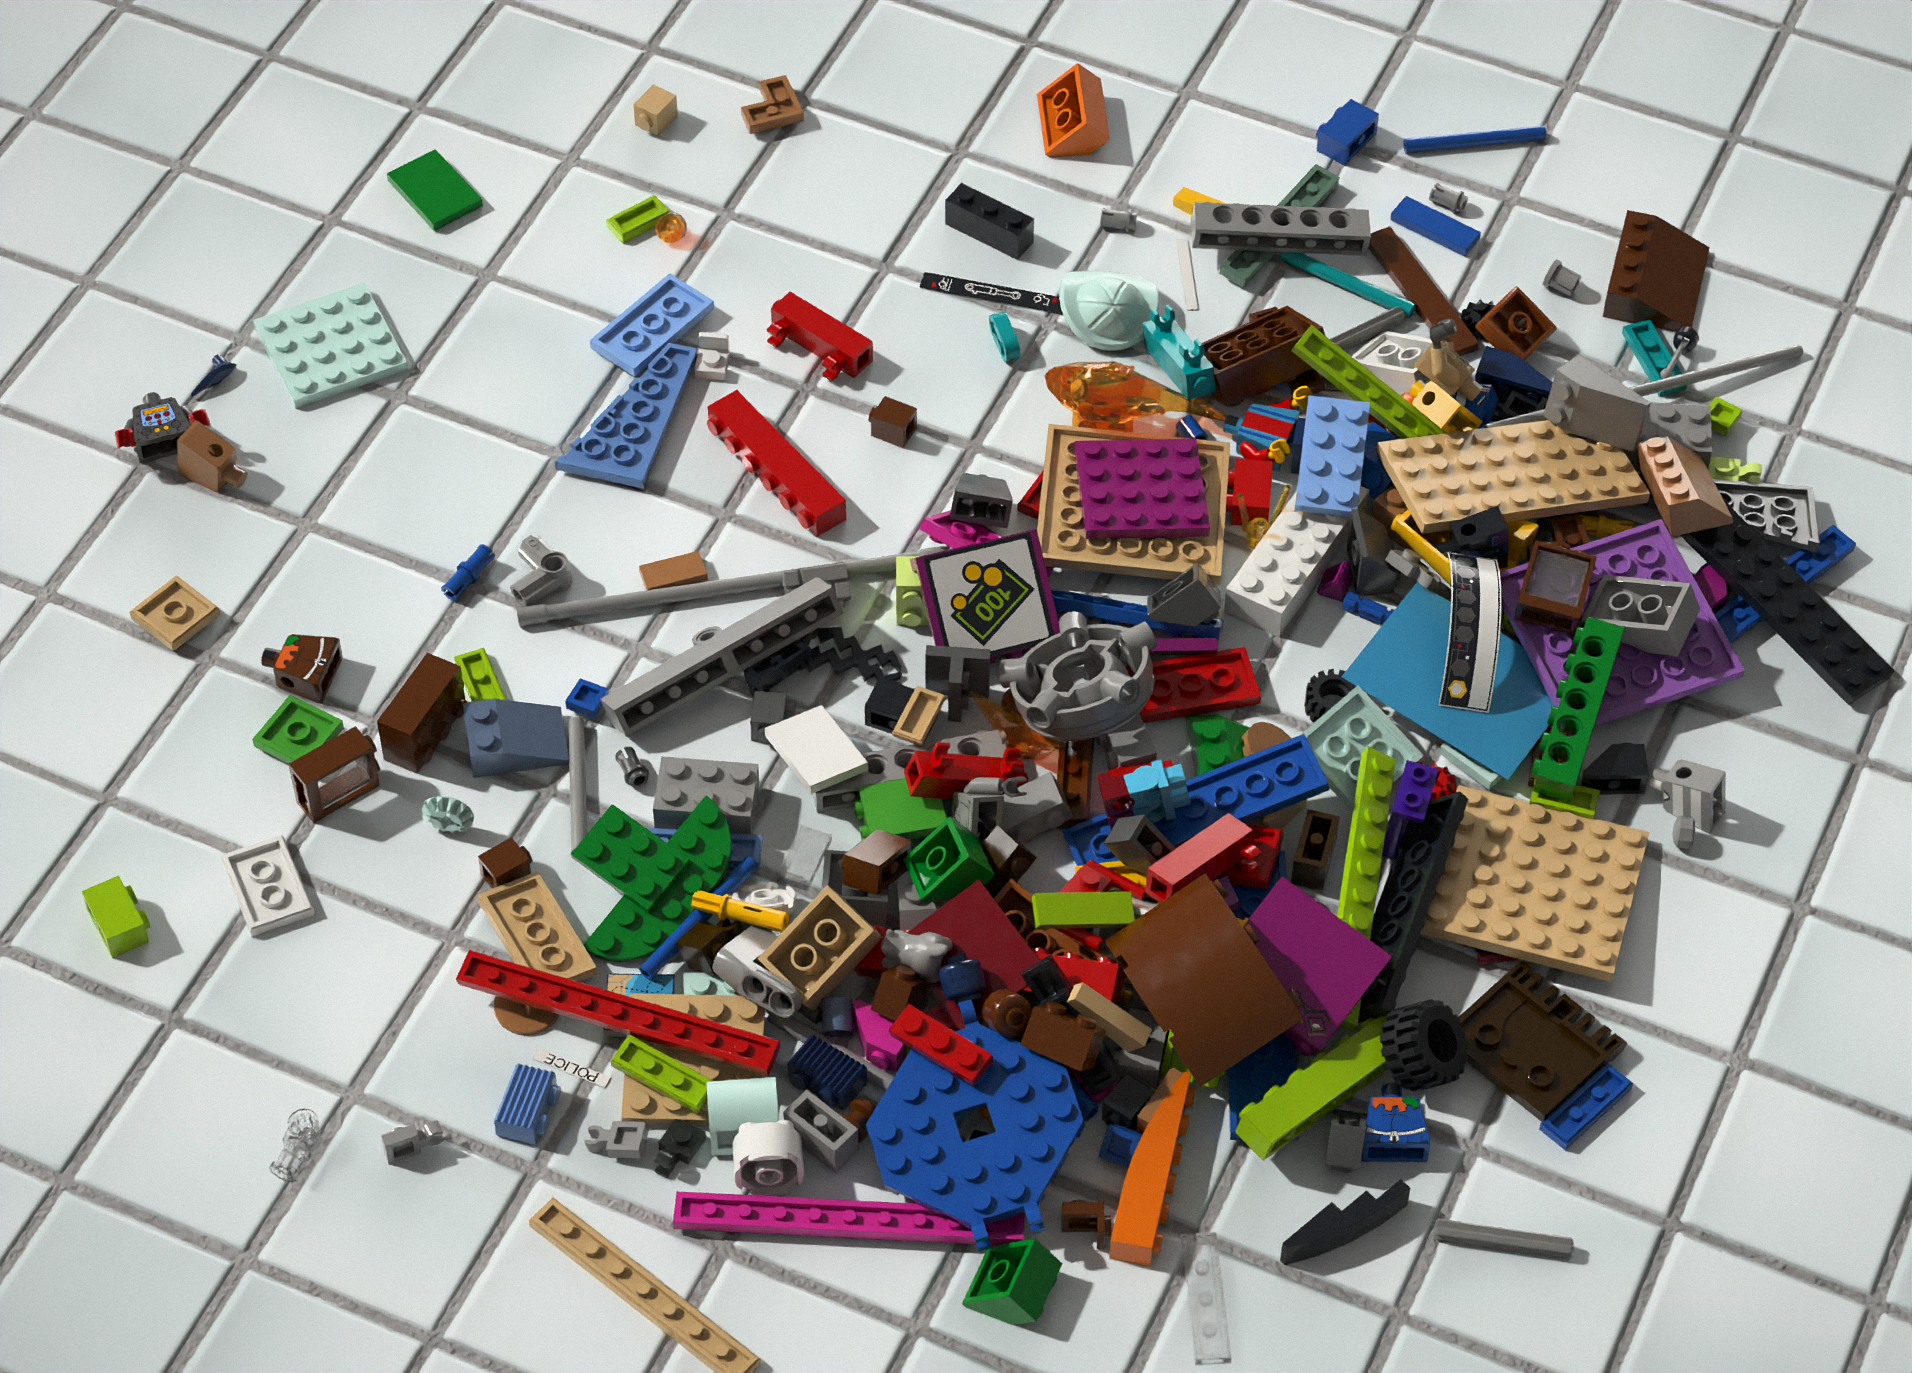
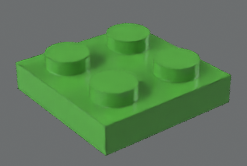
(296, 730)

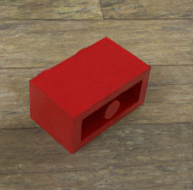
(1253, 481)

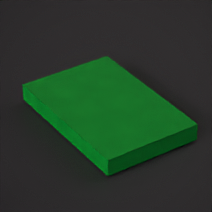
(434, 189)

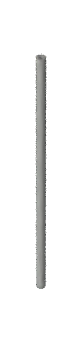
(1682, 379)

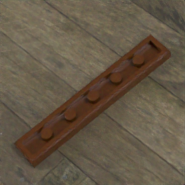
(1418, 287)

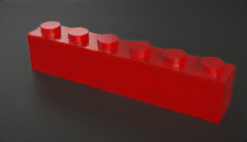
(776, 463)

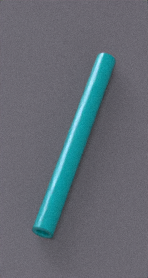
(1348, 282)

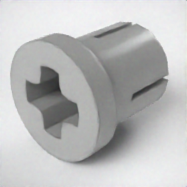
(1561, 278)

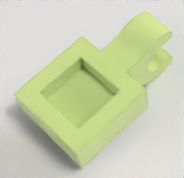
(1730, 469)

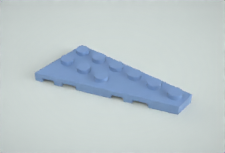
(633, 426)

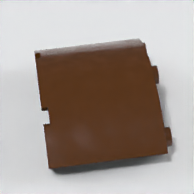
(1204, 979)

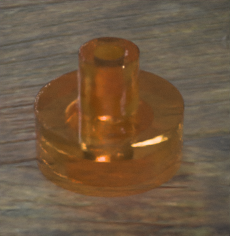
(671, 227)

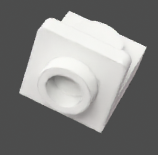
(712, 356)

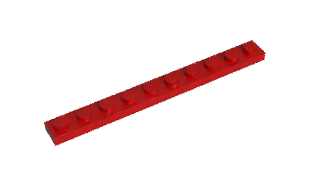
(619, 1012)

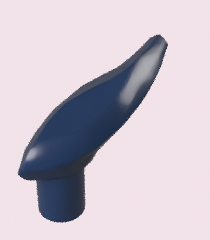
(221, 371)

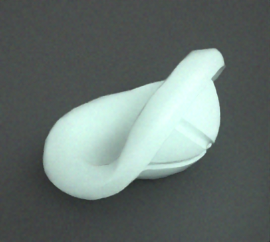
(1107, 307)

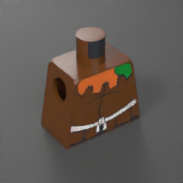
(305, 665)

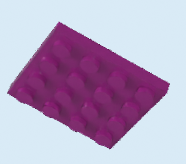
(1141, 488)

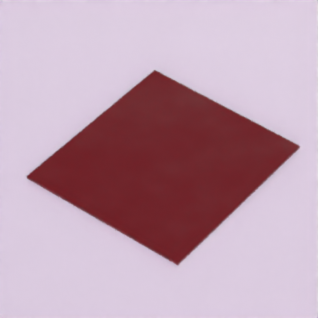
(983, 933)

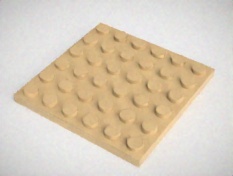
(1062, 524)
(1538, 884)

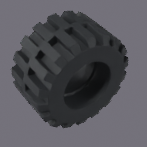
(1424, 1045)

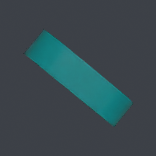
(1004, 336)

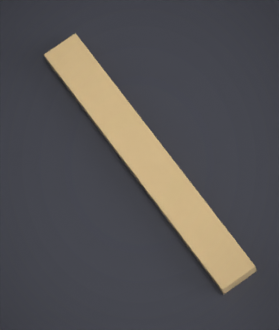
(642, 1290)

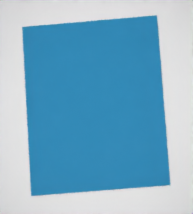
(1406, 672)

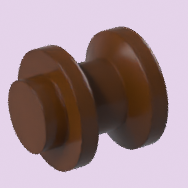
(860, 1113)

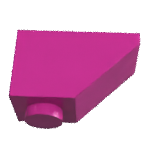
(875, 1037)

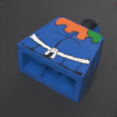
(1395, 1128)

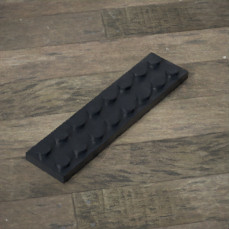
(1791, 608)
(1408, 897)

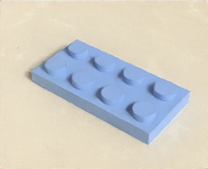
(651, 324)
(1332, 456)

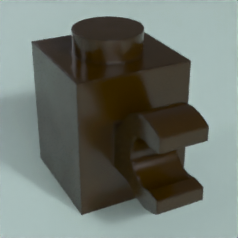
(704, 942)

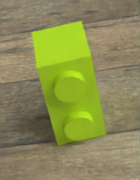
(116, 916)

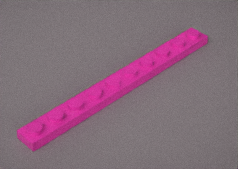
(831, 1218)

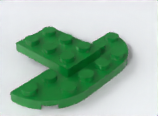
(652, 876)

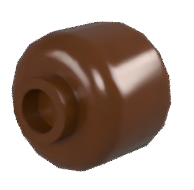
(1006, 1013)

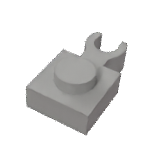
(1410, 565)
(408, 1141)
(622, 1141)

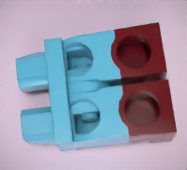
(1145, 792)

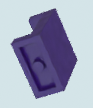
(1409, 804)

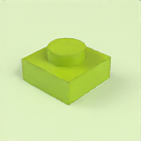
(1724, 416)

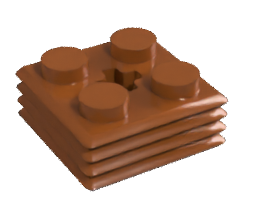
(1516, 310)

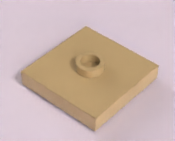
(174, 613)

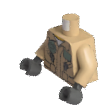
(1444, 365)

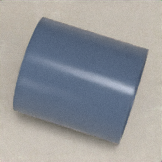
(837, 1016)

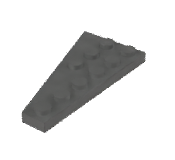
(1771, 510)

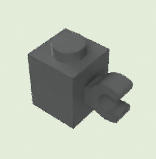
(768, 710)

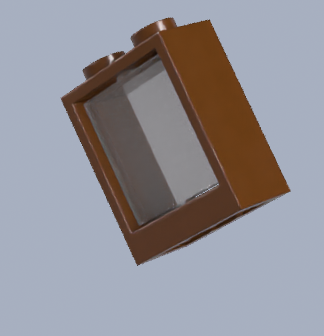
(1555, 587)
(335, 774)

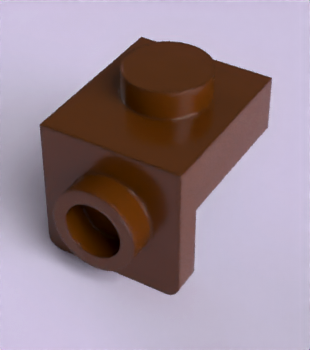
(1086, 1217)

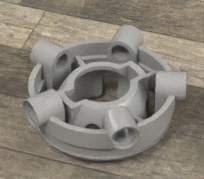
(1061, 709)

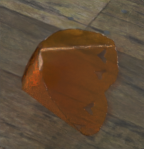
(1015, 730)

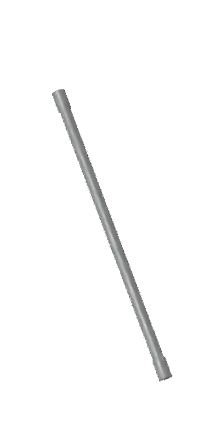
(543, 613)

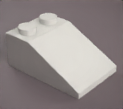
(1392, 359)

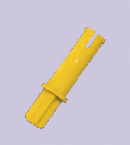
(741, 911)

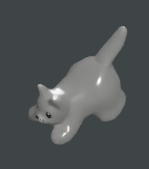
(917, 952)

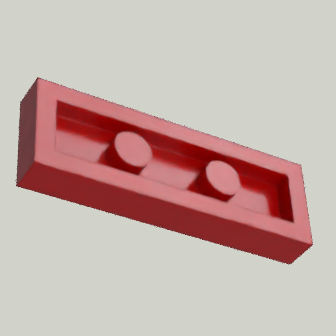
(941, 1045)

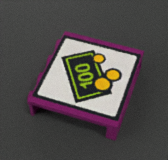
(989, 595)

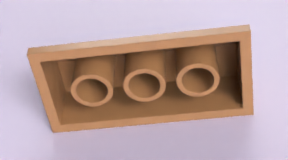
(1681, 487)

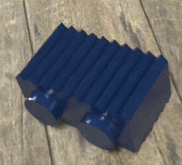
(827, 1073)

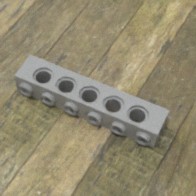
(1280, 228)
(890, 765)

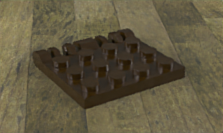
(1533, 1046)

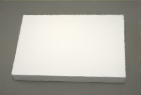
(816, 749)
(267, 885)

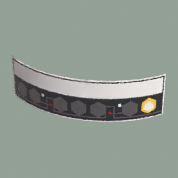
(1472, 633)

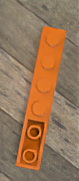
(1150, 1179)

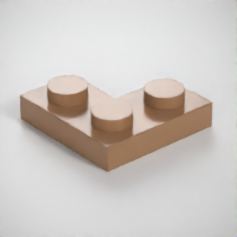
(777, 109)

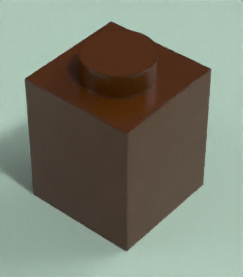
(893, 421)
(504, 863)

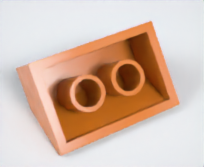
(1073, 114)

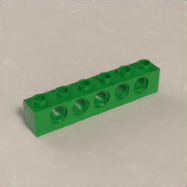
(1561, 778)

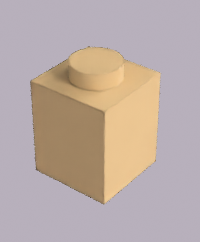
(655, 110)

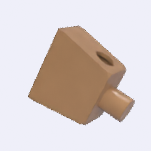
(208, 459)

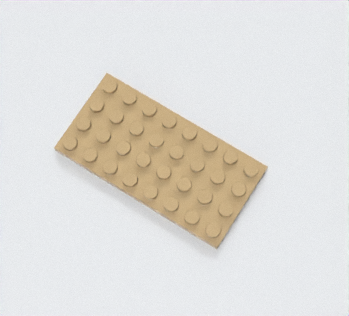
(1518, 467)

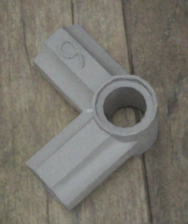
(549, 572)

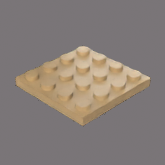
(649, 1106)

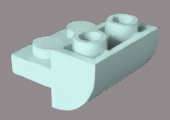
(737, 1103)

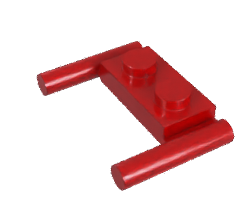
(1097, 878)

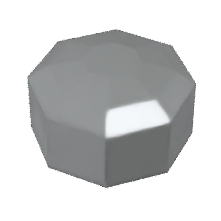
(1683, 832)

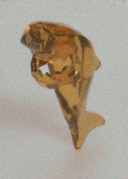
(1117, 394)

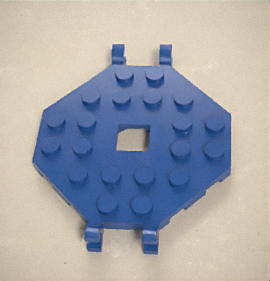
(992, 1174)

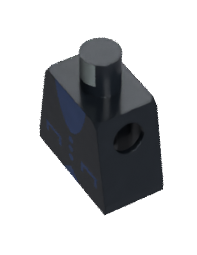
(1479, 536)

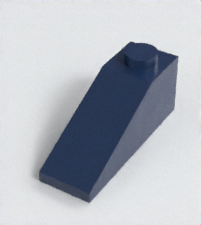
(1510, 373)

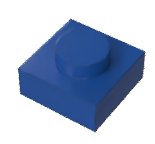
(586, 698)
(1119, 1145)

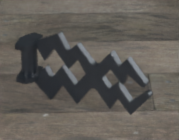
(858, 659)

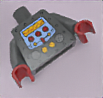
(157, 427)

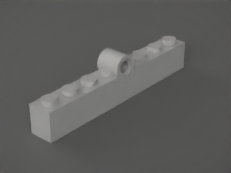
(721, 655)

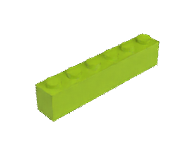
(1314, 1091)

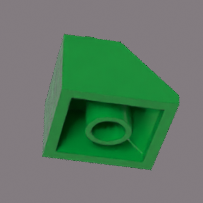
(947, 862)
(1013, 1282)

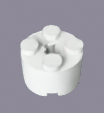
(768, 1158)

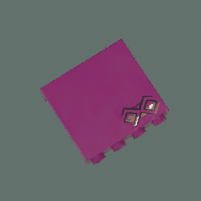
(1318, 958)

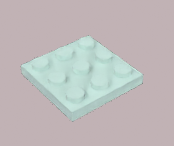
(1346, 732)

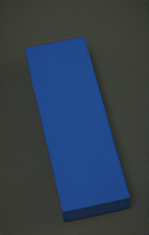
(1435, 225)
(1586, 1106)

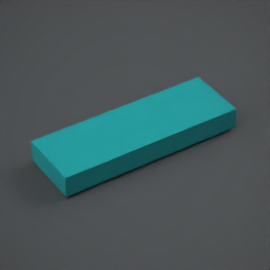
(1650, 351)

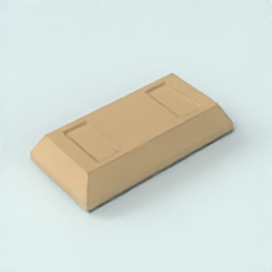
(919, 715)

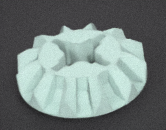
(435, 812)

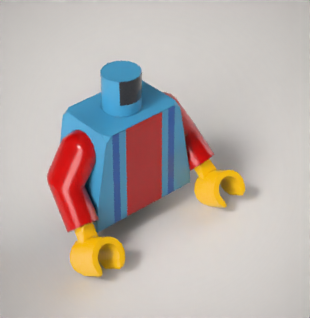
(1268, 429)

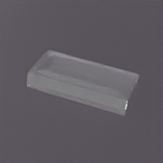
(804, 858)

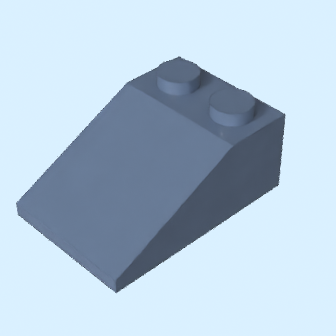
(514, 736)

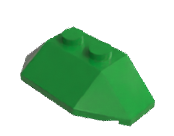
(1214, 741)

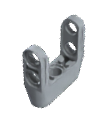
(739, 965)

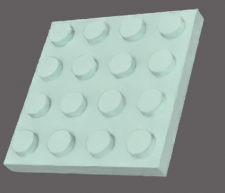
(330, 345)

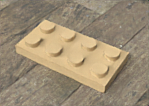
(536, 928)

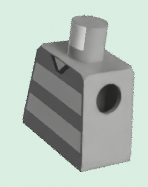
(1692, 792)

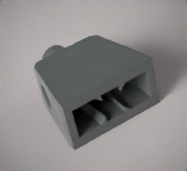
(982, 501)

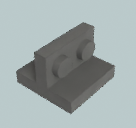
(956, 674)

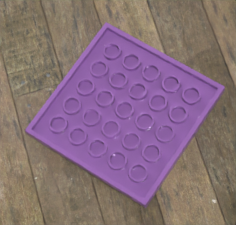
(1638, 677)

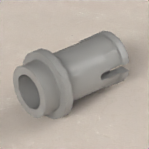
(1448, 198)
(1118, 219)

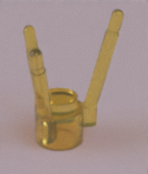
(1259, 526)

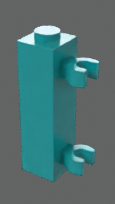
(1178, 355)

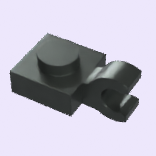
(678, 1143)

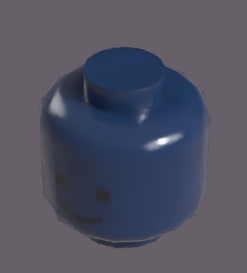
(962, 979)

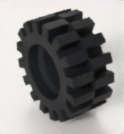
(1321, 687)

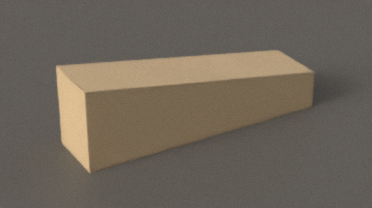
(1119, 1024)

